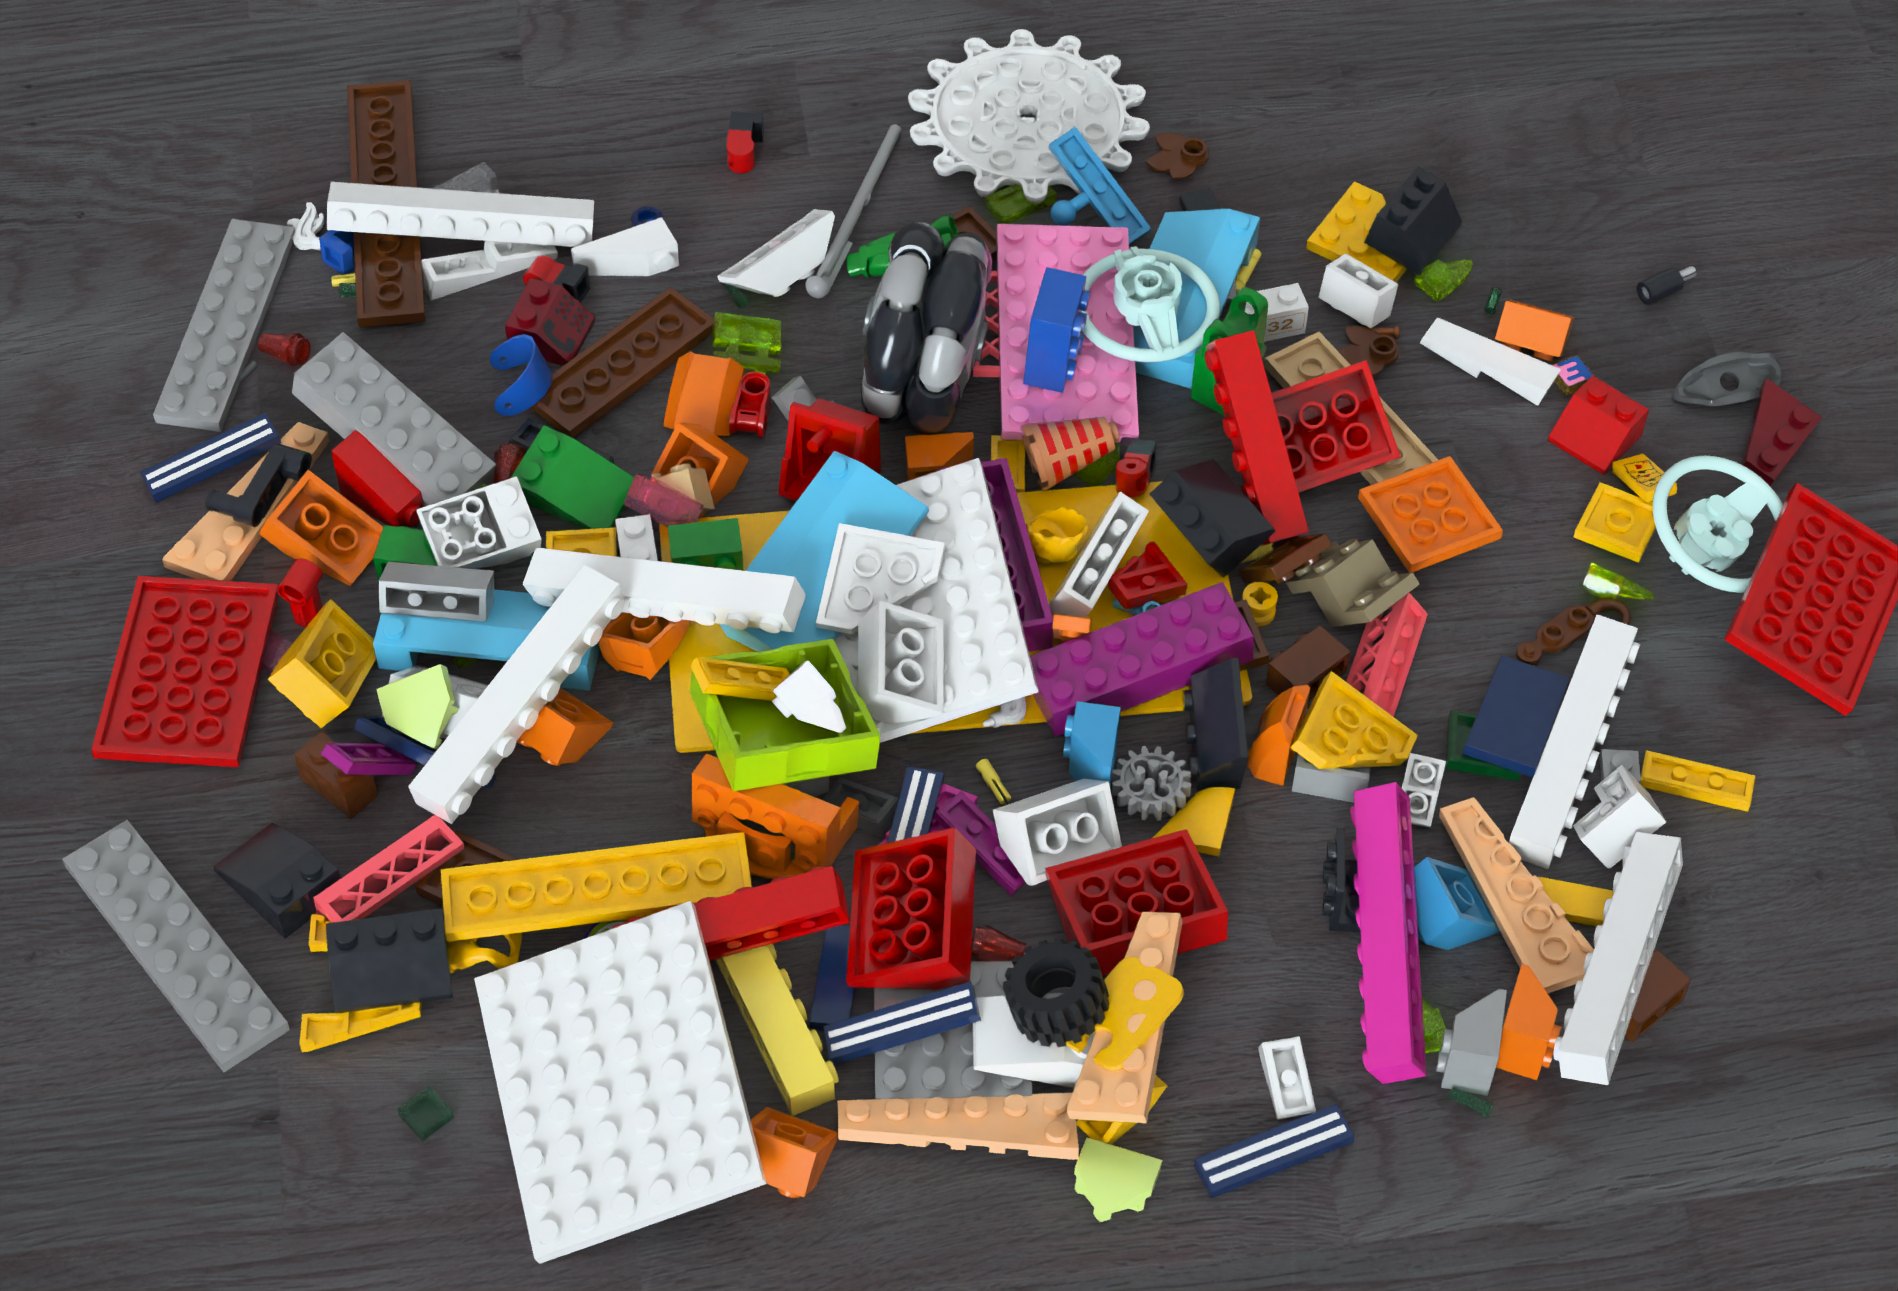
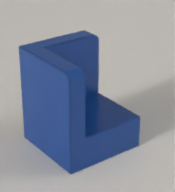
(338, 250)

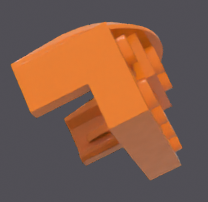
(808, 822)

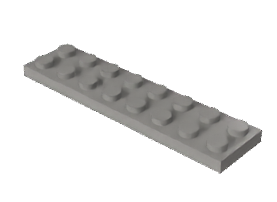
(225, 326)
(176, 945)

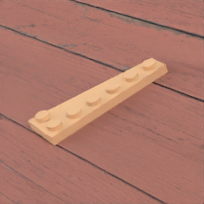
(217, 542)
(1516, 899)
(1128, 1092)
(1012, 1122)

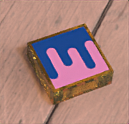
(1573, 374)

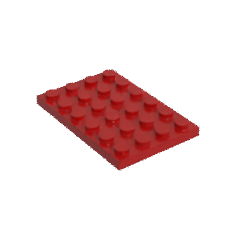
(1818, 599)
(186, 672)

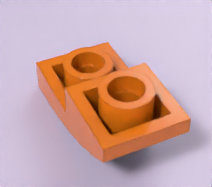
(1070, 627)

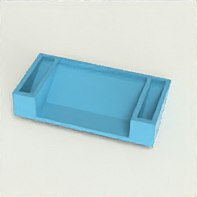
(1218, 245)
(804, 540)
(509, 623)

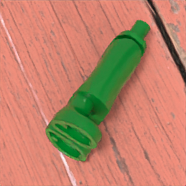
(874, 258)

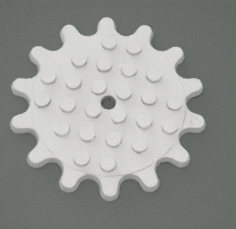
(982, 103)

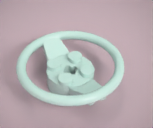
(1149, 296)
(1716, 528)

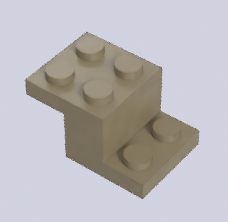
(1352, 583)

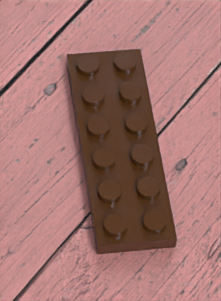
(622, 362)

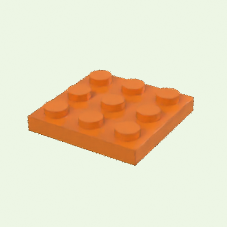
(1430, 514)

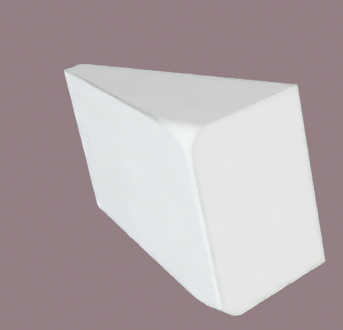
(1287, 1077)

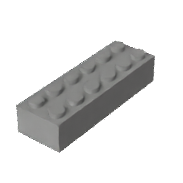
(359, 394)

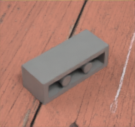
(436, 591)

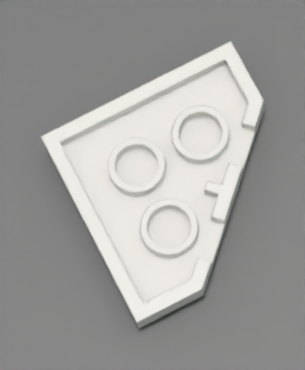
(871, 568)

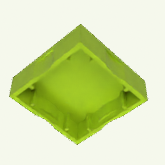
(768, 749)

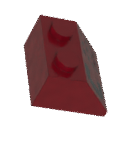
(552, 319)

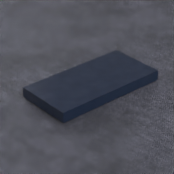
(1516, 716)

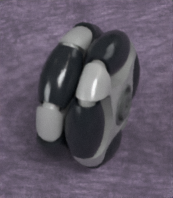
(925, 327)

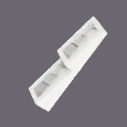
(464, 270)
(1476, 354)

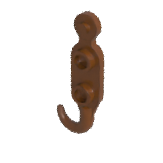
(1567, 628)

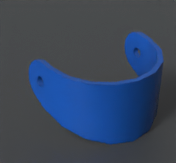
(532, 382)

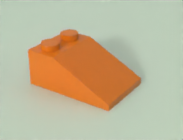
(323, 528)

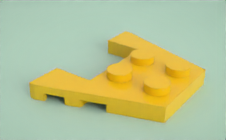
(330, 1028)

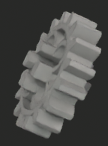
(1131, 776)

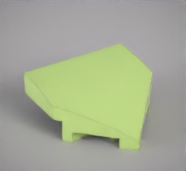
(420, 705)
(1114, 1177)

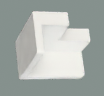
(1622, 812)

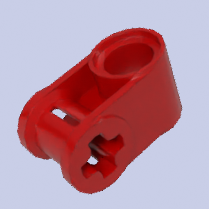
(751, 405)

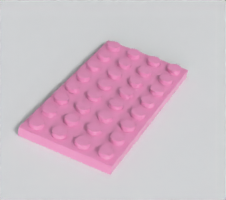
(1102, 381)

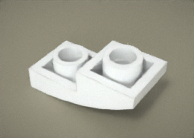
(1422, 785)

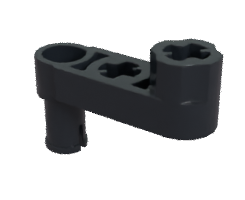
(252, 506)

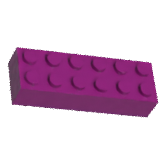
(1019, 556)
(1141, 655)

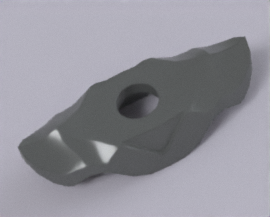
(1750, 370)

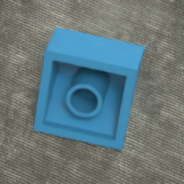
(1092, 741)
(1449, 906)

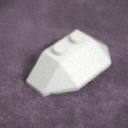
(785, 257)
(809, 698)

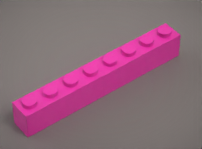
(1388, 934)

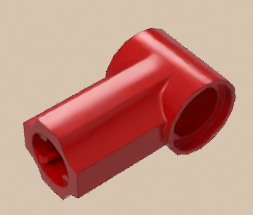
(301, 590)

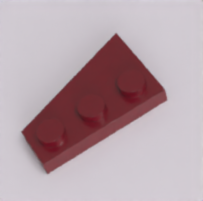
(1777, 431)

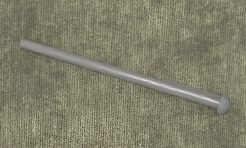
(820, 285)

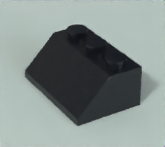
(1415, 222)
(1212, 514)
(1216, 726)
(389, 960)

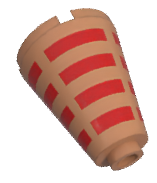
(1066, 446)

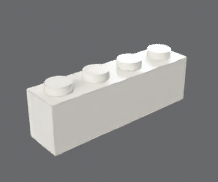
(1099, 557)

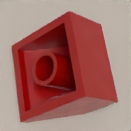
(1599, 425)

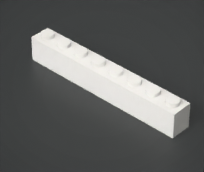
(459, 214)
(676, 589)
(517, 695)
(1572, 742)
(1619, 959)

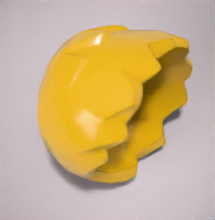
(1057, 534)

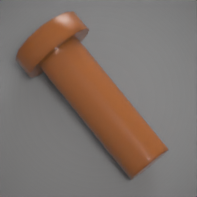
(1389, 331)

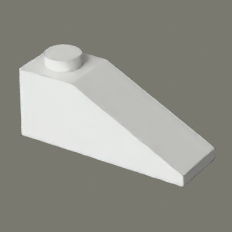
(632, 252)

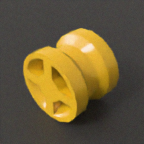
(1257, 593)

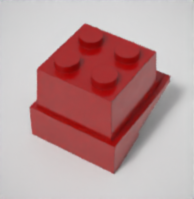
(818, 432)

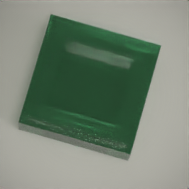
(425, 1113)

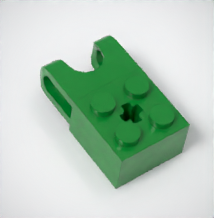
(1235, 323)

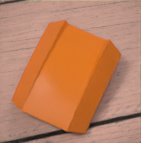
(703, 392)
(641, 643)
(1271, 751)

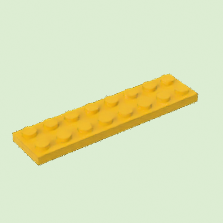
(590, 885)

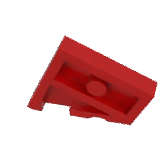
(1146, 579)

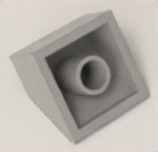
(1473, 1045)

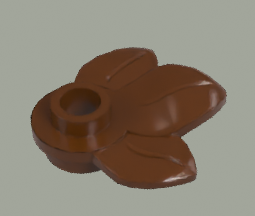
(1178, 155)
(1369, 346)

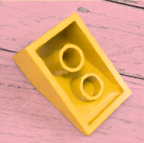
(325, 665)

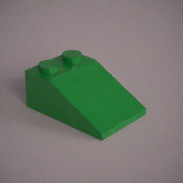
(572, 481)

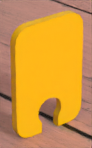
(1124, 1005)

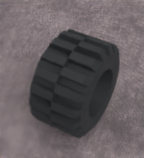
(1060, 1017)

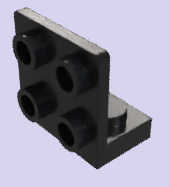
(1340, 896)

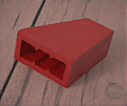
(375, 483)

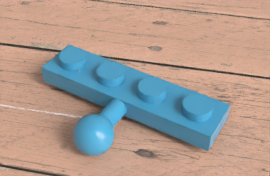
(1096, 188)

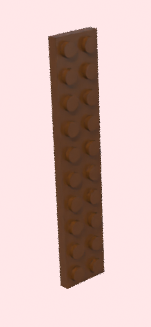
(385, 154)

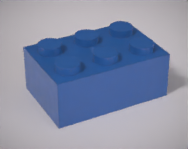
(1056, 330)

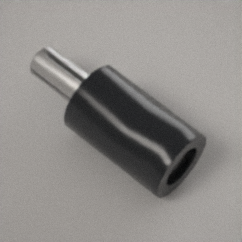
(1663, 284)

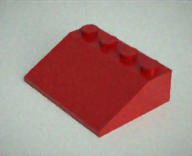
(1334, 426)
(1108, 891)
(912, 913)

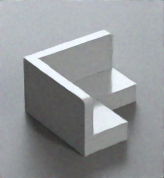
(1329, 783)

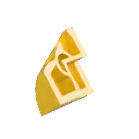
(1204, 818)

